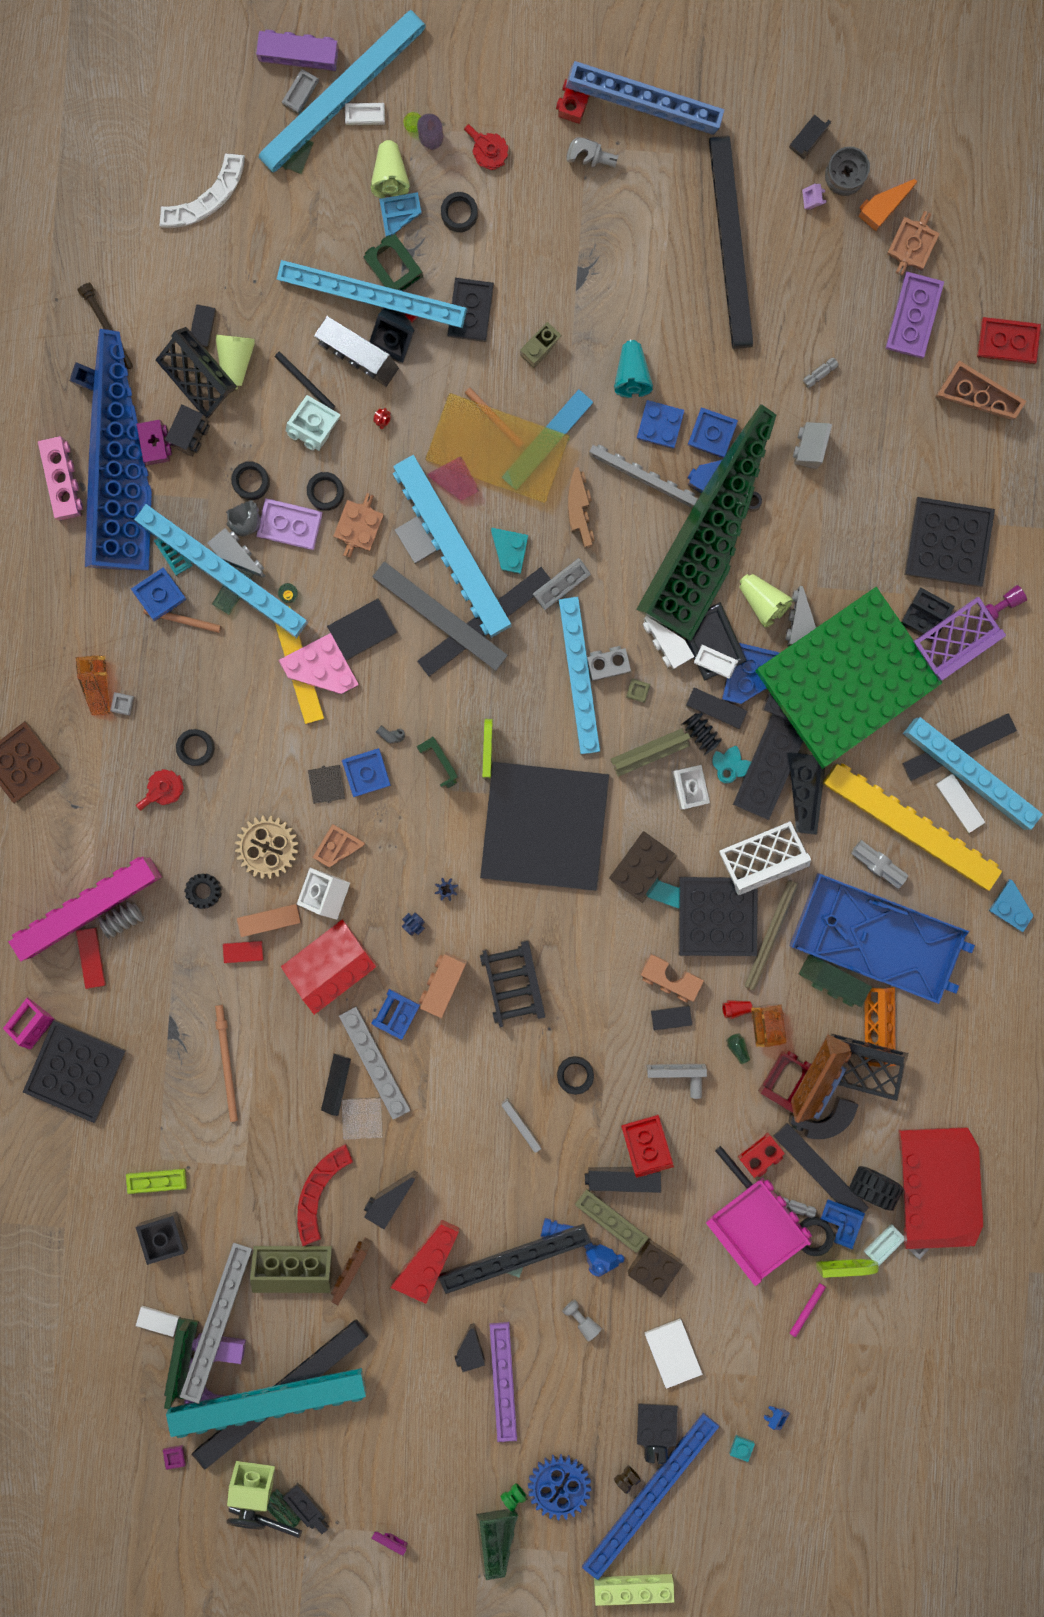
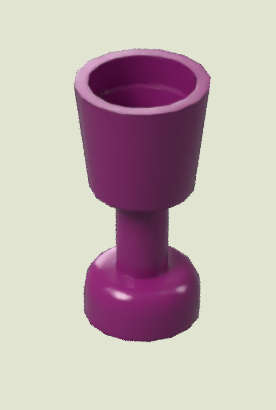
(1011, 599)

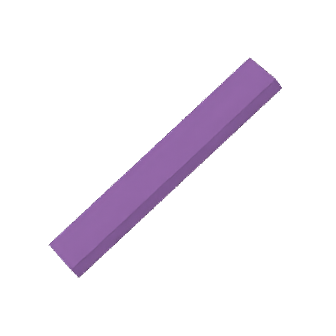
(503, 1382)

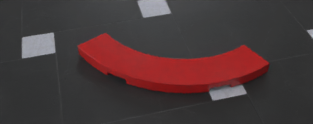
(313, 1189)

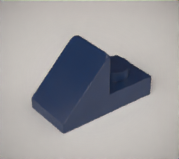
(82, 376)

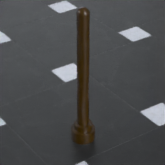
(87, 292)

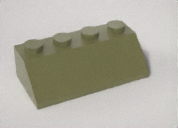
(291, 1269)

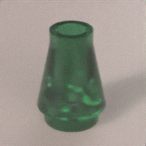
(738, 1047)

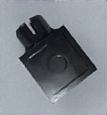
(656, 1430)

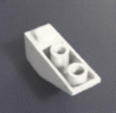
(672, 646)

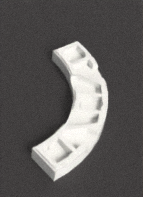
(209, 201)

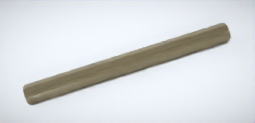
(771, 935)

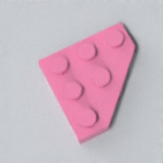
(320, 666)

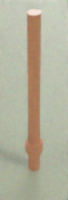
(221, 1025)

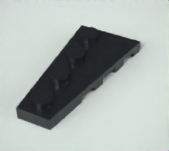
(807, 788)

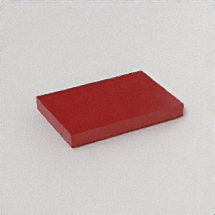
(1009, 340)
(647, 1146)

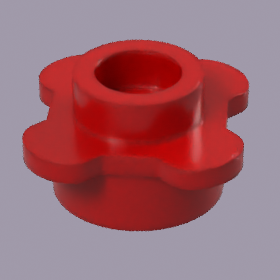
(382, 418)

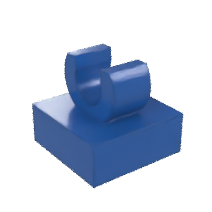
(779, 1418)

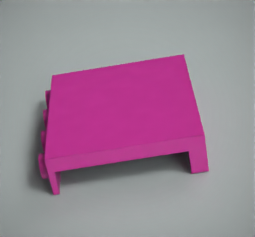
(759, 1230)

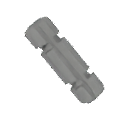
(820, 372)
(800, 1208)

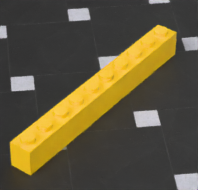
(912, 827)

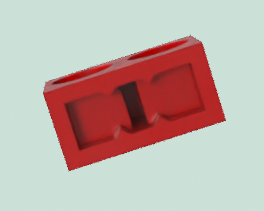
(577, 99)
(757, 1150)

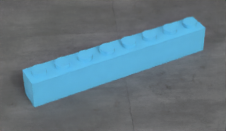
(972, 773)

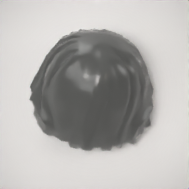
(244, 518)

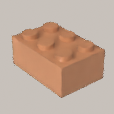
(442, 984)

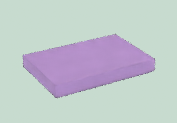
(289, 524)

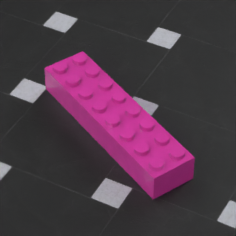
(86, 908)

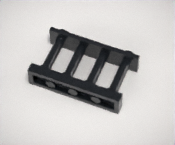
(526, 970)

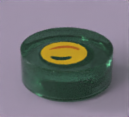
(288, 593)

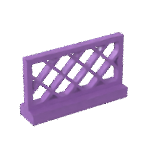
(968, 653)

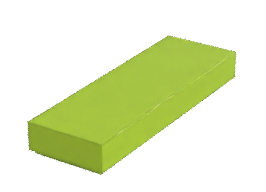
(156, 1181)

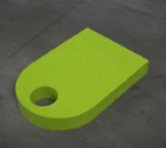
(487, 748)
(848, 1267)

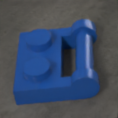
(401, 1018)

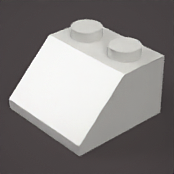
(323, 893)

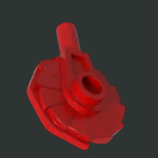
(489, 149)
(163, 788)

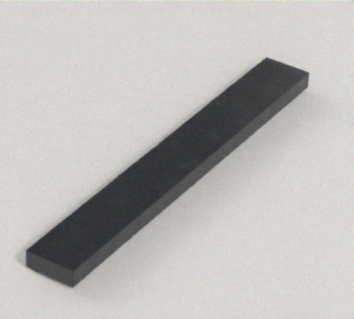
(509, 602)
(515, 1258)

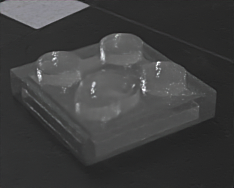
(362, 1118)

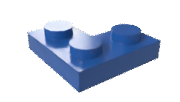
(847, 1219)

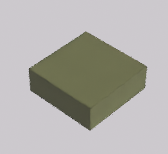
(638, 690)

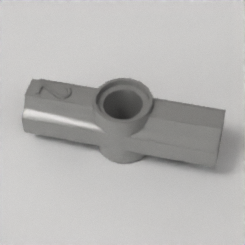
(879, 864)

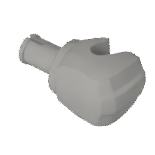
(593, 150)

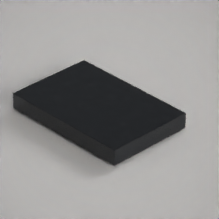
(477, 299)
(362, 629)

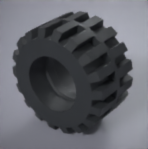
(876, 1188)

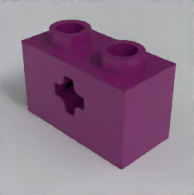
(147, 433)

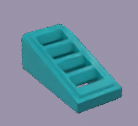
(179, 569)

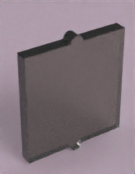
(326, 784)

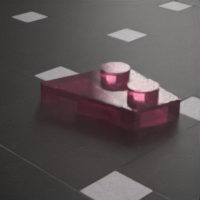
(455, 479)

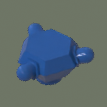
(602, 1259)

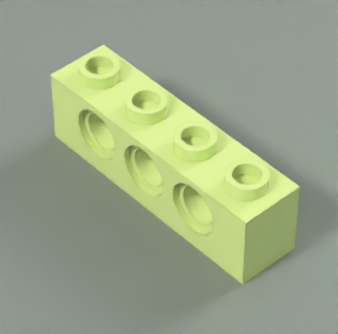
(634, 1589)

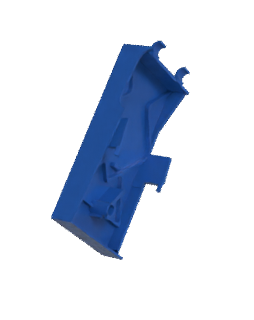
(879, 938)

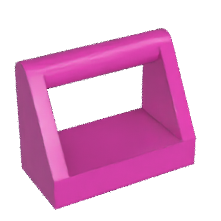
(35, 1027)

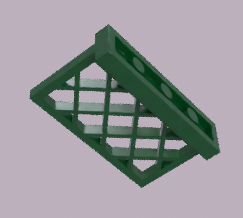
(180, 1359)

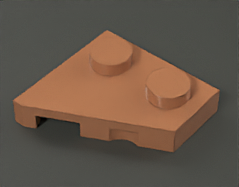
(336, 846)

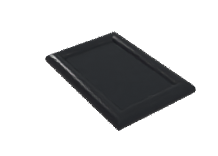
(718, 635)

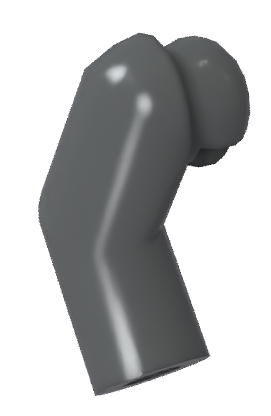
(391, 736)

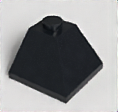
(392, 333)

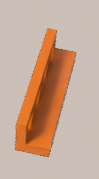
(886, 1019)

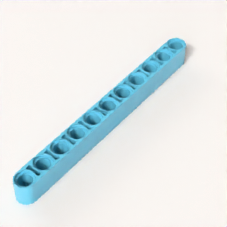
(342, 90)

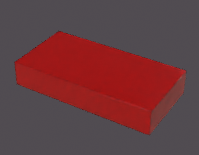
(243, 951)

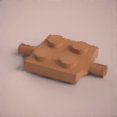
(913, 243)
(358, 525)

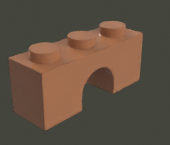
(686, 987)

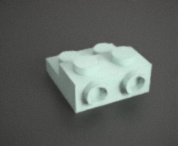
(312, 423)

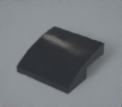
(926, 612)

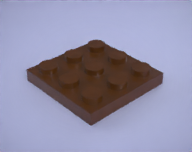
(24, 762)
(350, 1270)

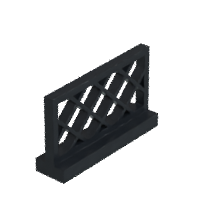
(203, 363)
(881, 1054)

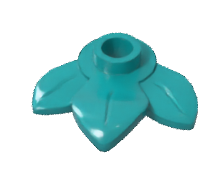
(732, 762)

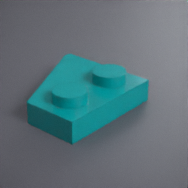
(510, 549)

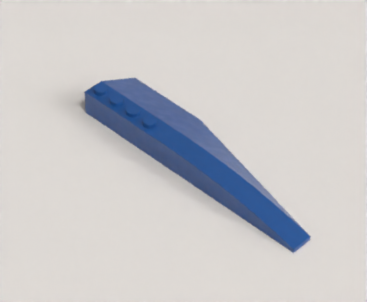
(116, 467)

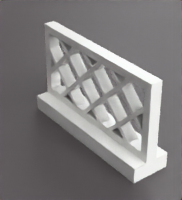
(771, 873)

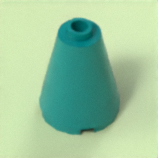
(632, 372)

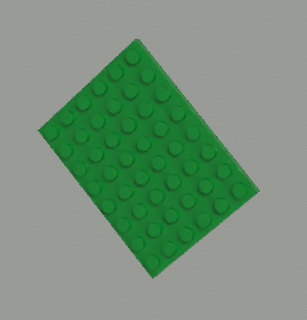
(848, 677)

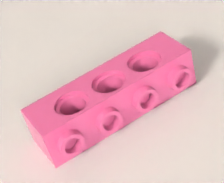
(48, 450)

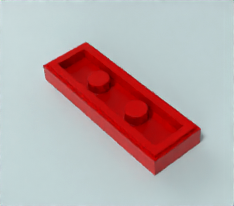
(90, 958)

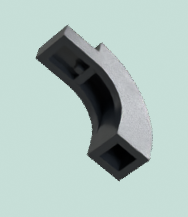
(832, 1125)

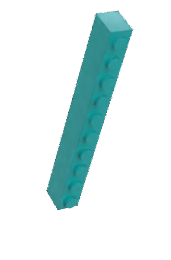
(266, 1403)

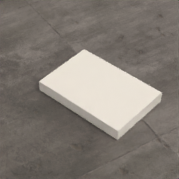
(673, 1353)

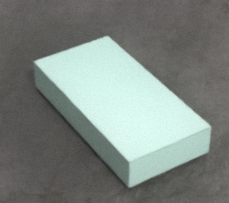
(884, 1244)

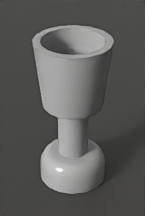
(586, 1325)

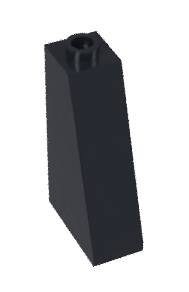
(621, 1180)

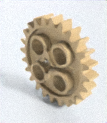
(260, 863)

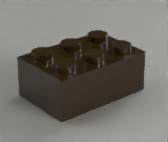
(643, 867)

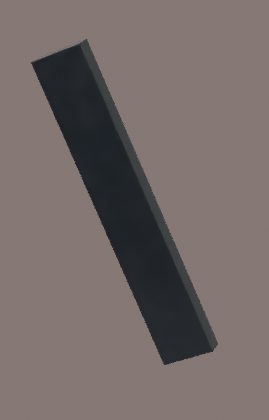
(967, 742)
(818, 1168)

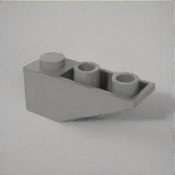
(227, 548)
(800, 617)

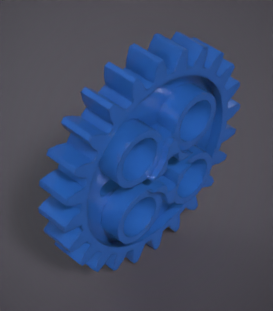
(544, 1478)

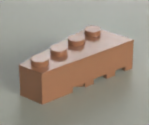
(978, 392)

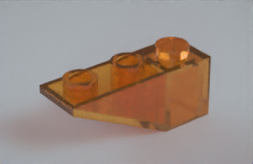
(93, 681)

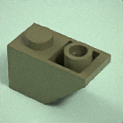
(540, 345)

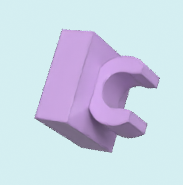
(813, 196)

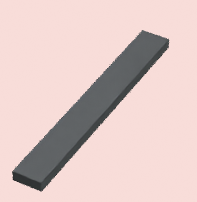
(440, 616)

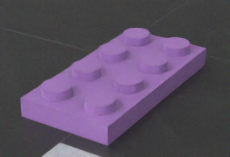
(914, 315)

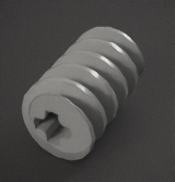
(119, 920)

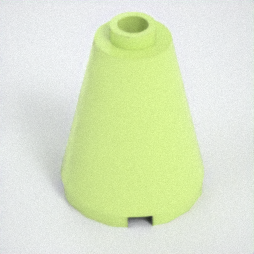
(389, 172)
(234, 356)
(764, 599)

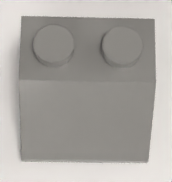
(812, 444)

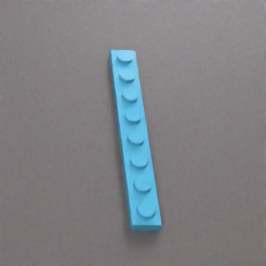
(579, 675)

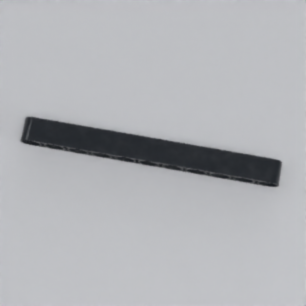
(730, 242)
(310, 1368)

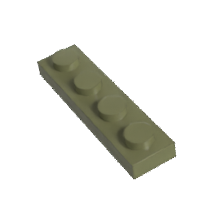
(611, 1220)

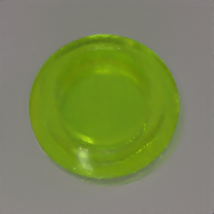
(410, 121)

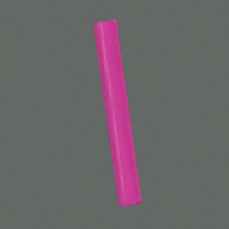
(807, 1310)

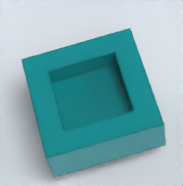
(741, 1448)

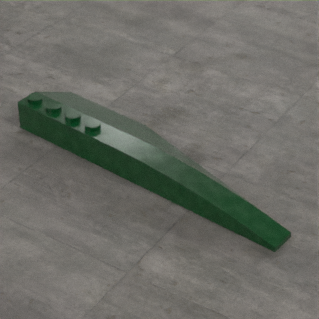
(707, 539)

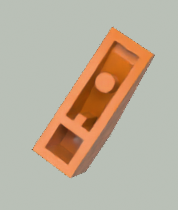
(883, 204)

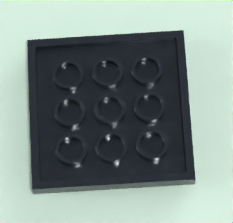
(949, 541)
(716, 918)
(74, 1071)

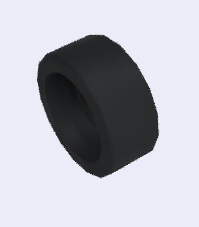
(459, 227)
(246, 466)
(325, 476)
(180, 747)
(570, 1089)
(829, 1236)

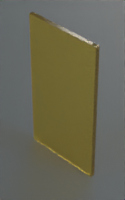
(498, 447)

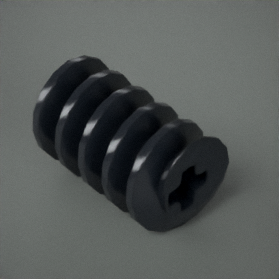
(702, 732)

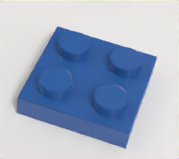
(660, 424)
(712, 432)
(158, 594)
(366, 772)

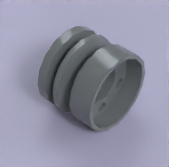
(855, 163)

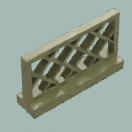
(650, 752)

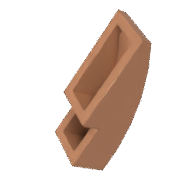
(268, 920)

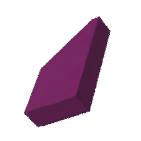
(391, 1542)

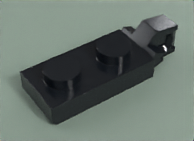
(306, 1508)

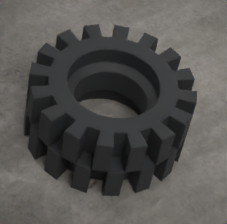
(215, 891)

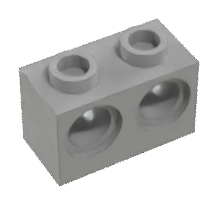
(609, 668)

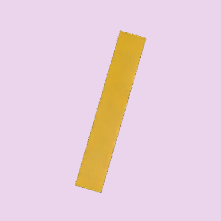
(305, 693)

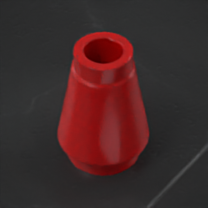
(734, 1009)

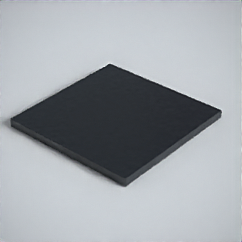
(544, 826)

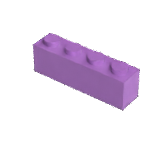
(297, 50)

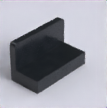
(809, 136)

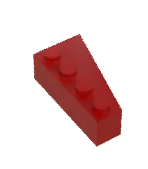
(424, 1268)

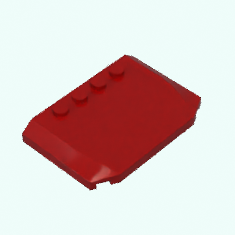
(940, 1187)

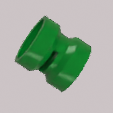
(513, 1497)

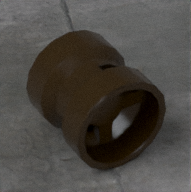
(627, 1479)

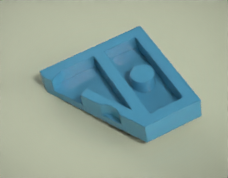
(399, 211)
(1012, 907)

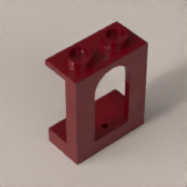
(781, 1062)

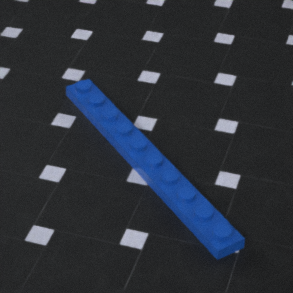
(650, 1496)

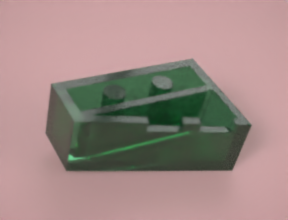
(835, 981)
(495, 1541)

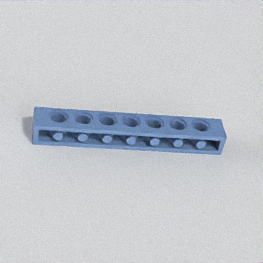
(644, 98)

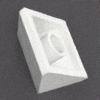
(690, 787)

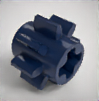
(451, 888)
(413, 924)

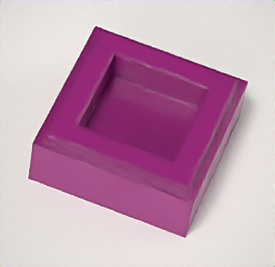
(174, 1457)

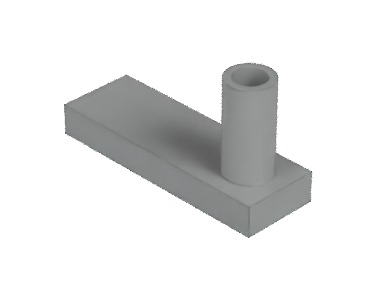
(694, 1071)

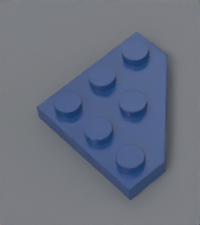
(744, 680)

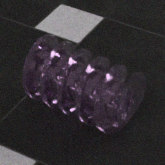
(430, 131)

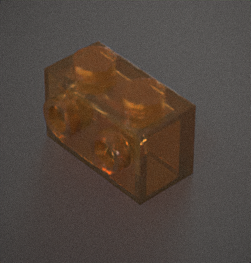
(769, 1025)

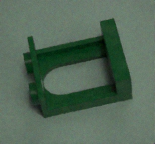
(404, 282)
(433, 744)

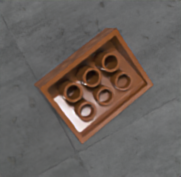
(819, 1078)

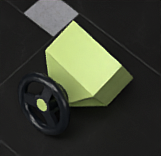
(250, 1493)

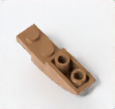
(577, 501)

